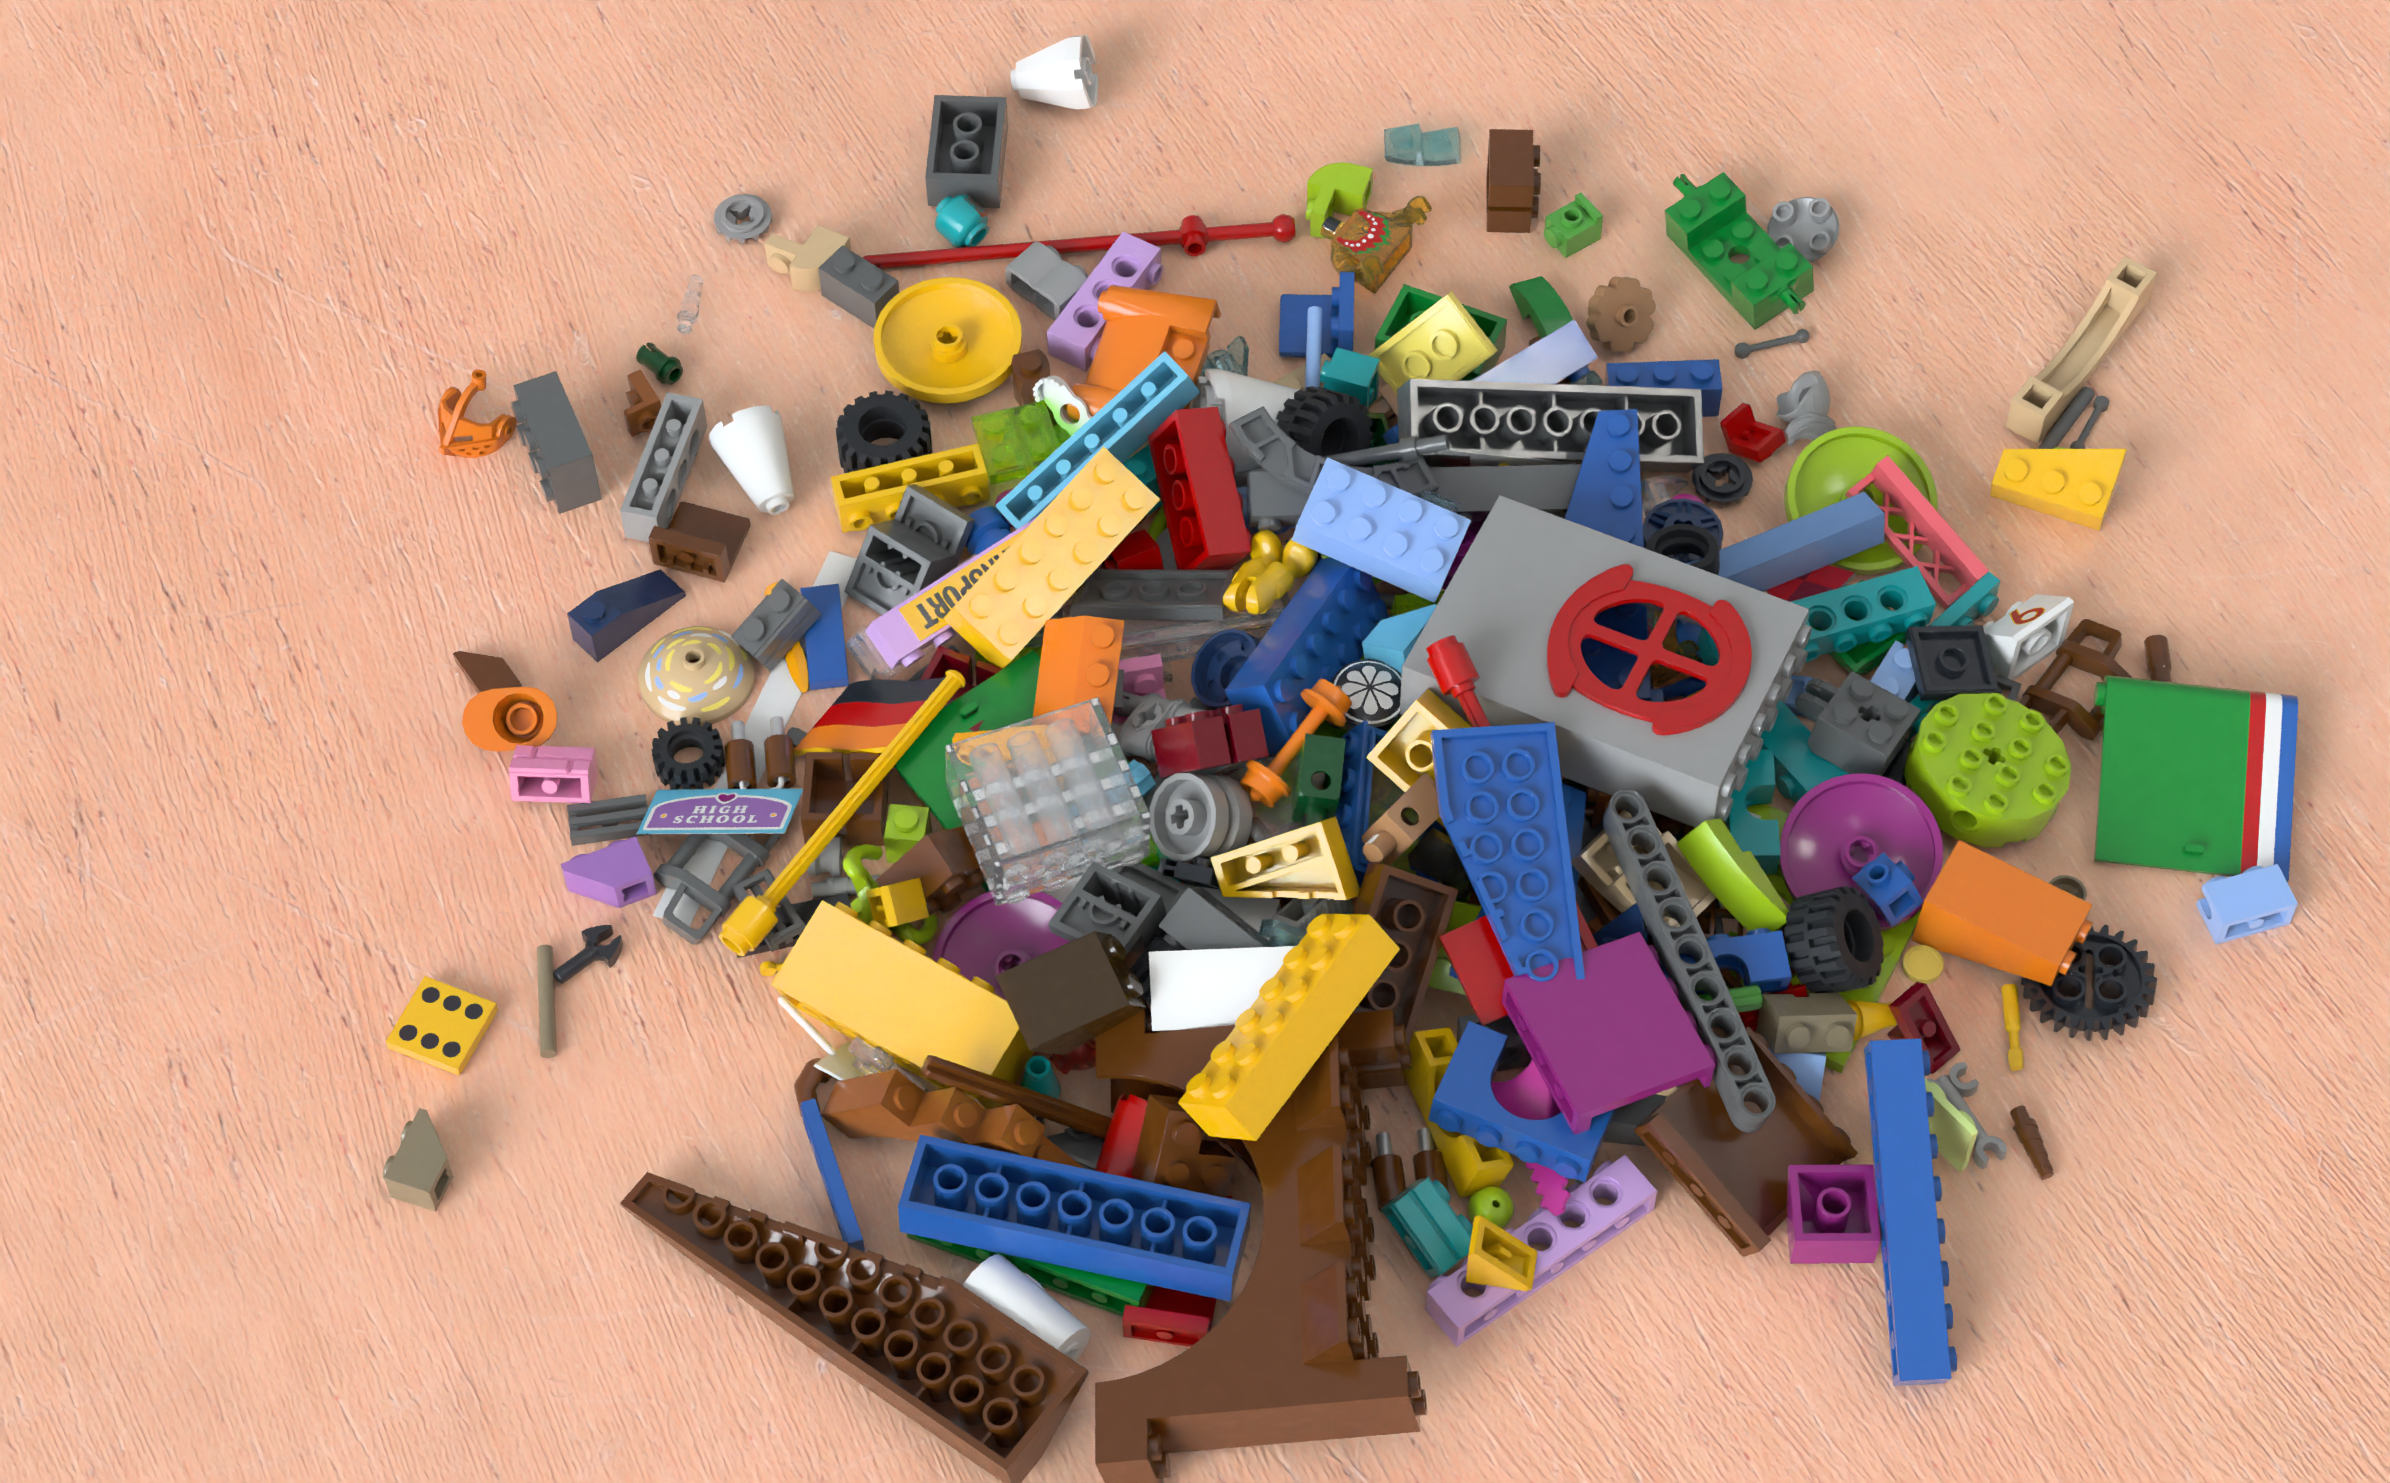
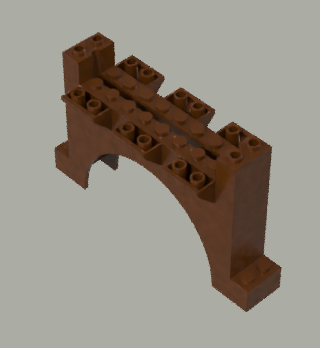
(1297, 1343)

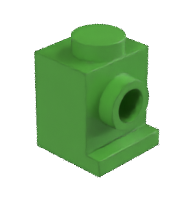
(1573, 226)

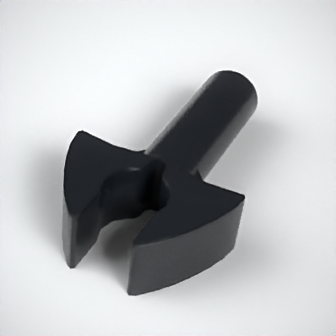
(592, 952)

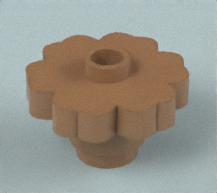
(1620, 314)

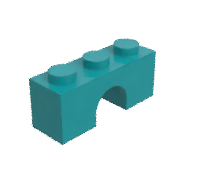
(1749, 832)

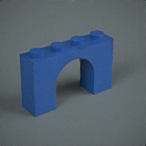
(1469, 1107)

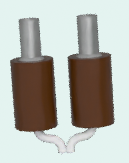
(778, 758)
(1389, 1170)

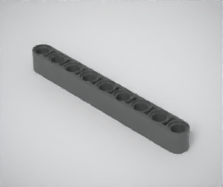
(1689, 940)

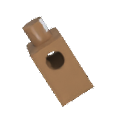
(1394, 831)

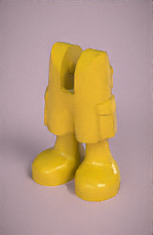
(1267, 573)

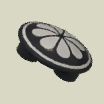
(1373, 692)

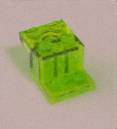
(1017, 440)

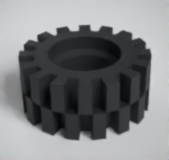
(686, 736)

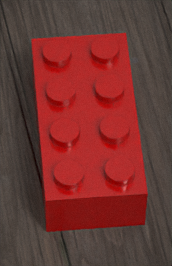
(1199, 490)

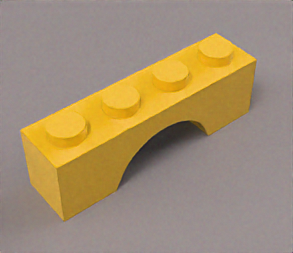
(1467, 1161)

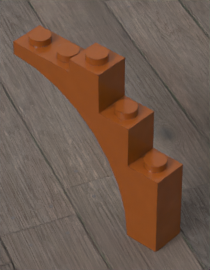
(896, 1107)

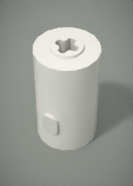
(1028, 1304)

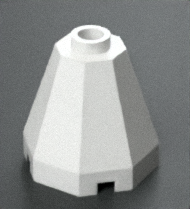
(1059, 74)

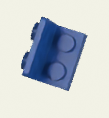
(1336, 319)

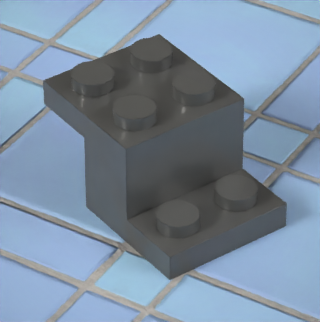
(908, 551)
(1120, 903)

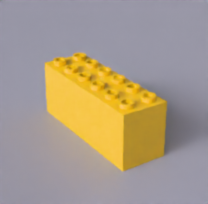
(899, 998)

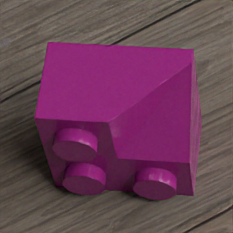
(1832, 1214)

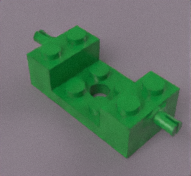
(1714, 226)

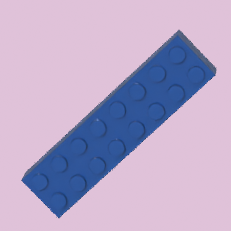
(1074, 1217)

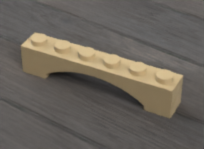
(2052, 390)

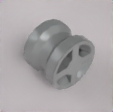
(829, 860)

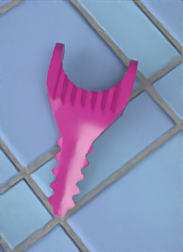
(1531, 1099)

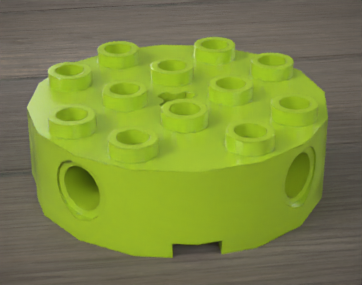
(1988, 769)

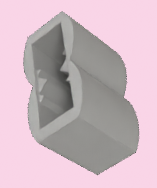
(1044, 278)

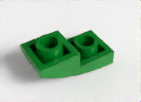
(1542, 304)

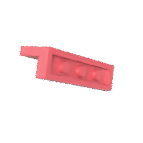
(1931, 531)

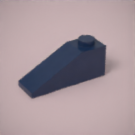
(621, 611)

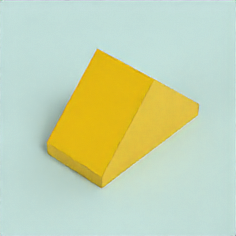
(898, 903)
(1499, 1258)

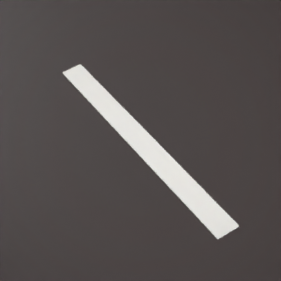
(776, 699)

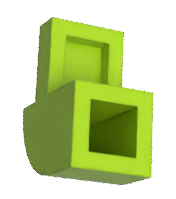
(1337, 189)

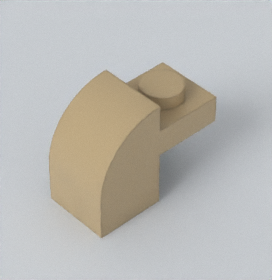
(804, 260)

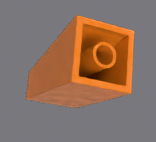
(2002, 917)

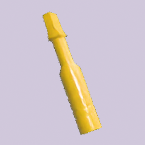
(2012, 1025)

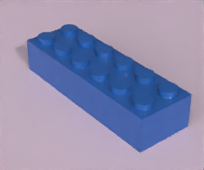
(1307, 643)

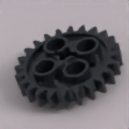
(2126, 981)

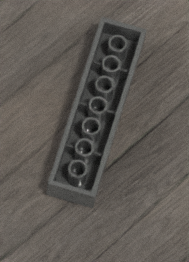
(1549, 420)

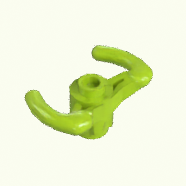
(863, 881)

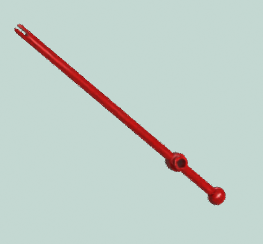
(1190, 235)

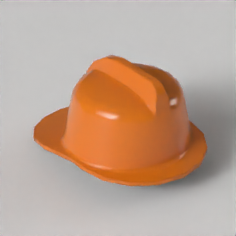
(509, 718)

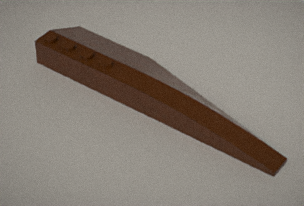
(887, 1325)

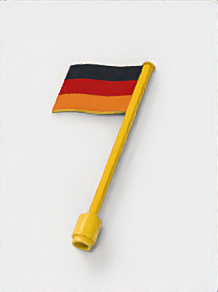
(864, 719)

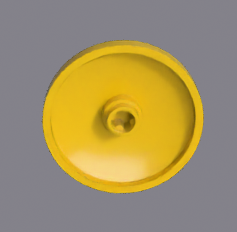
(947, 340)

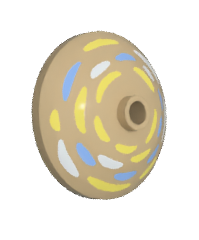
(703, 689)

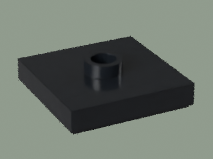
(1950, 661)

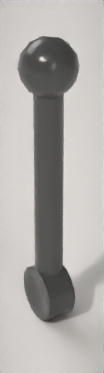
(1743, 350)
(2100, 405)

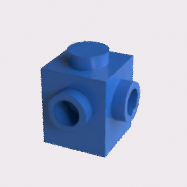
(1888, 888)

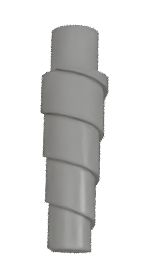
(834, 886)

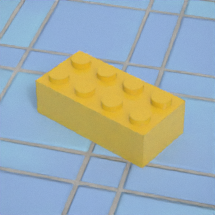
(1407, 748)

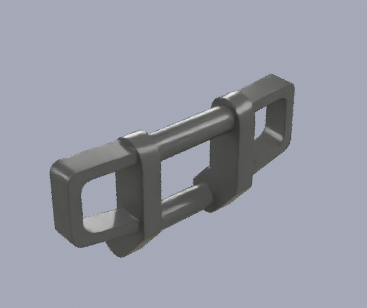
(718, 902)

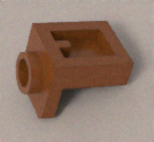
(644, 404)

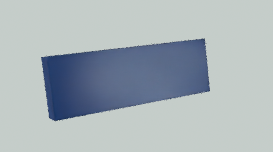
(826, 639)

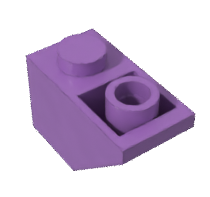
(612, 874)

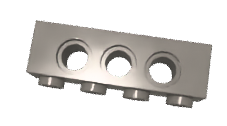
(664, 466)

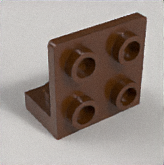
(699, 541)

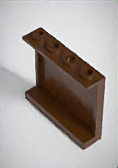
(1740, 1174)

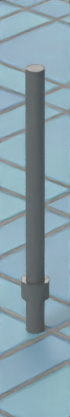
(1407, 449)

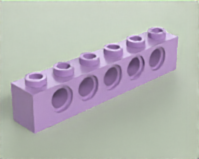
(1617, 1181)

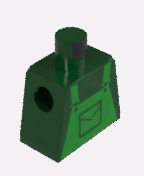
(1317, 779)

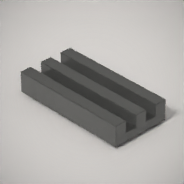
(608, 815)
(783, 934)

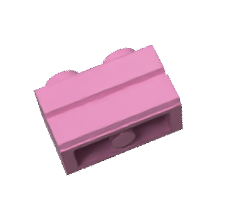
(553, 774)

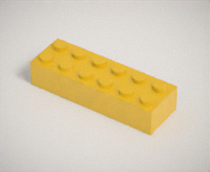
(1051, 559)
(1288, 1026)

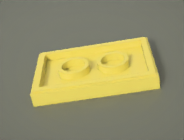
(1434, 346)

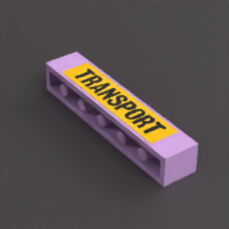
(919, 620)

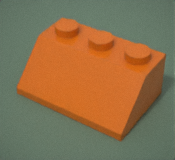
(1079, 663)

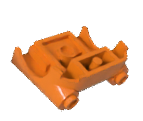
(1136, 333)

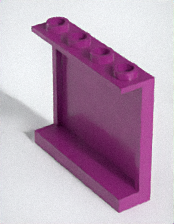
(1607, 1034)

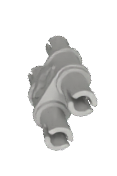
(1144, 715)

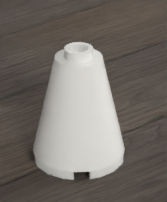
(757, 456)

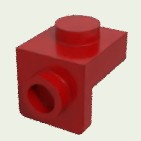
(1750, 437)

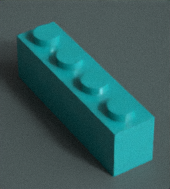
(1794, 763)

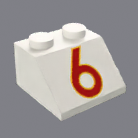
(2027, 633)

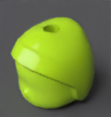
(1492, 1204)

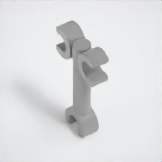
(1954, 1093)

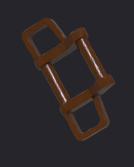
(2086, 659)

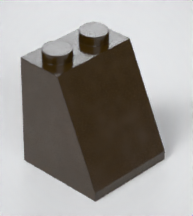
(1072, 993)

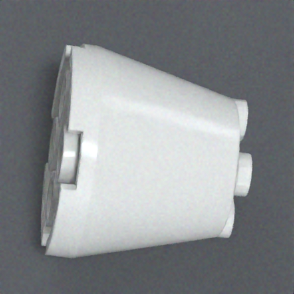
(1236, 397)

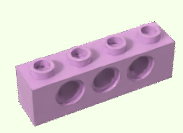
(1080, 325)

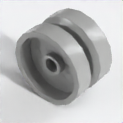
(1200, 816)

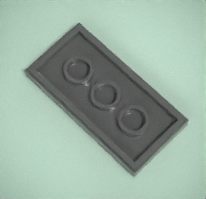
(1153, 594)

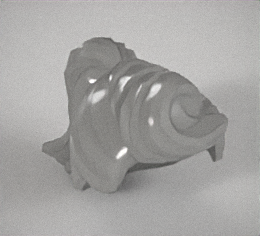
(1806, 408)

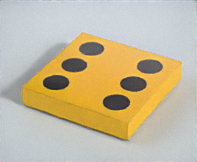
(442, 1025)

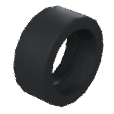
(1687, 539)

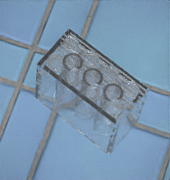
(1047, 801)

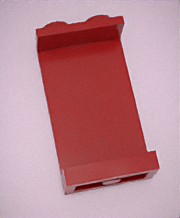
(1170, 1317)

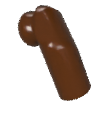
(808, 1081)

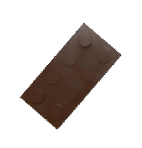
(1414, 917)

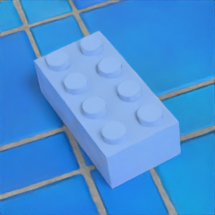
(1380, 530)

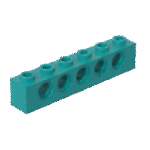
(1865, 600)

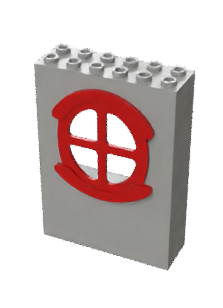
(1532, 599)

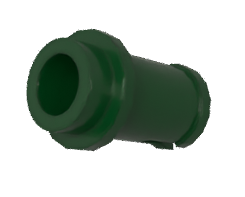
(666, 368)

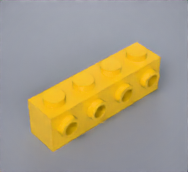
(876, 492)

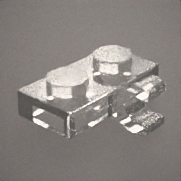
(876, 1060)

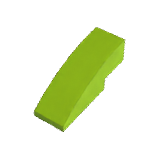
(1733, 876)

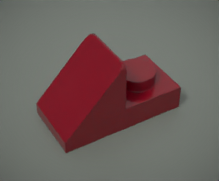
(1922, 1018)

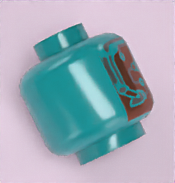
(961, 221)

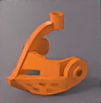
(452, 424)

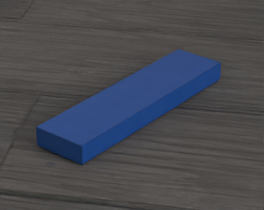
(831, 1175)

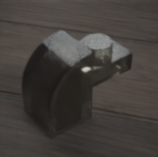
(1439, 859)

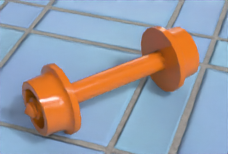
(1264, 782)

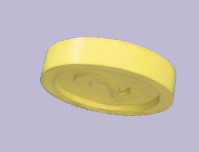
(1922, 964)

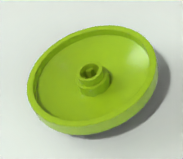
(1838, 463)

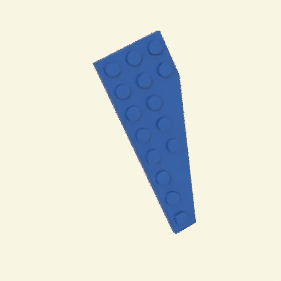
(1611, 502)
(1510, 831)

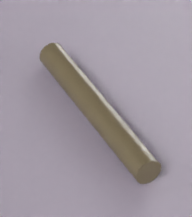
(546, 1001)

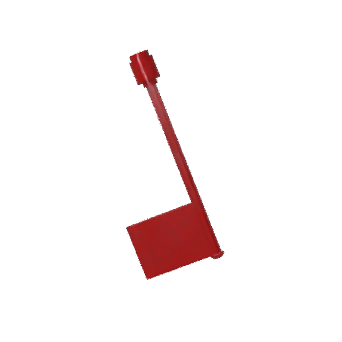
(1474, 947)

